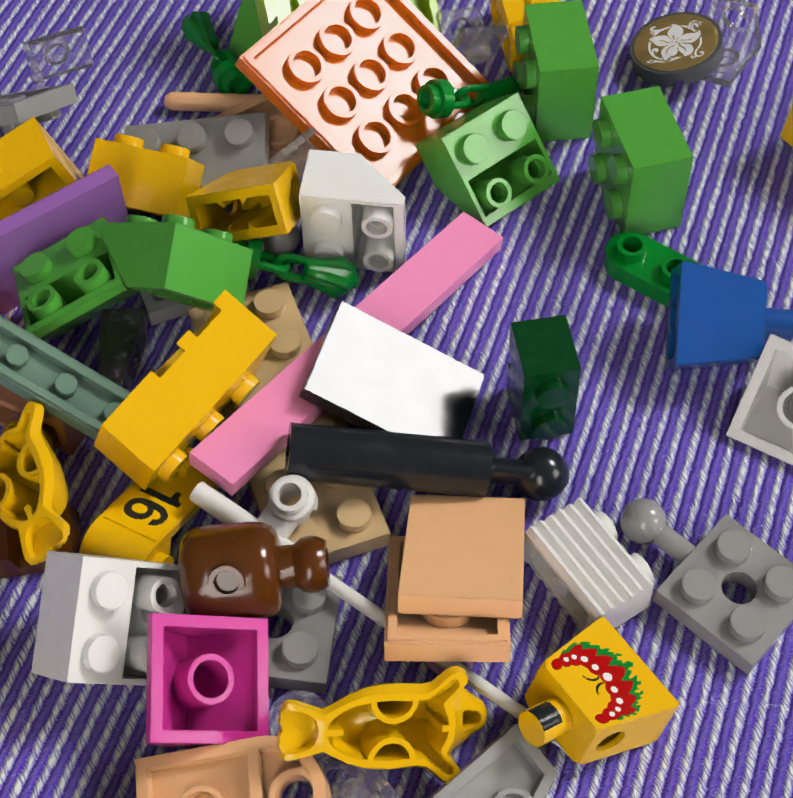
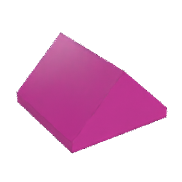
(206, 679)

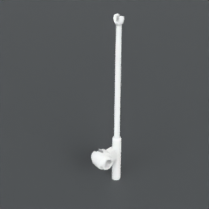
(285, 520)

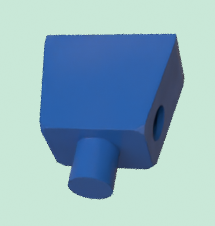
(719, 318)

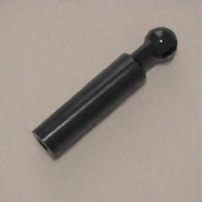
(418, 462)

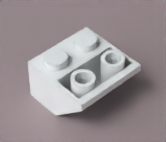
(351, 212)
(93, 618)

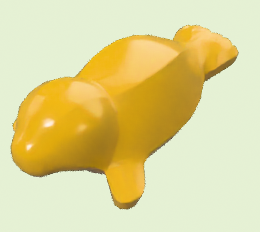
(32, 485)
(387, 725)

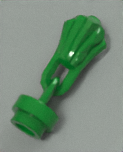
(226, 76)
(439, 98)
(329, 275)

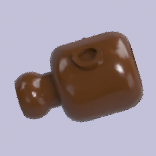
(246, 569)

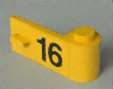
(143, 520)

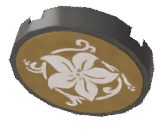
(677, 48)

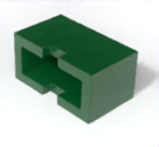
(543, 377)

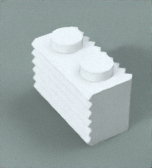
(587, 566)

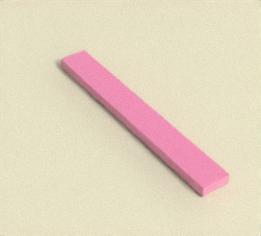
(403, 301)

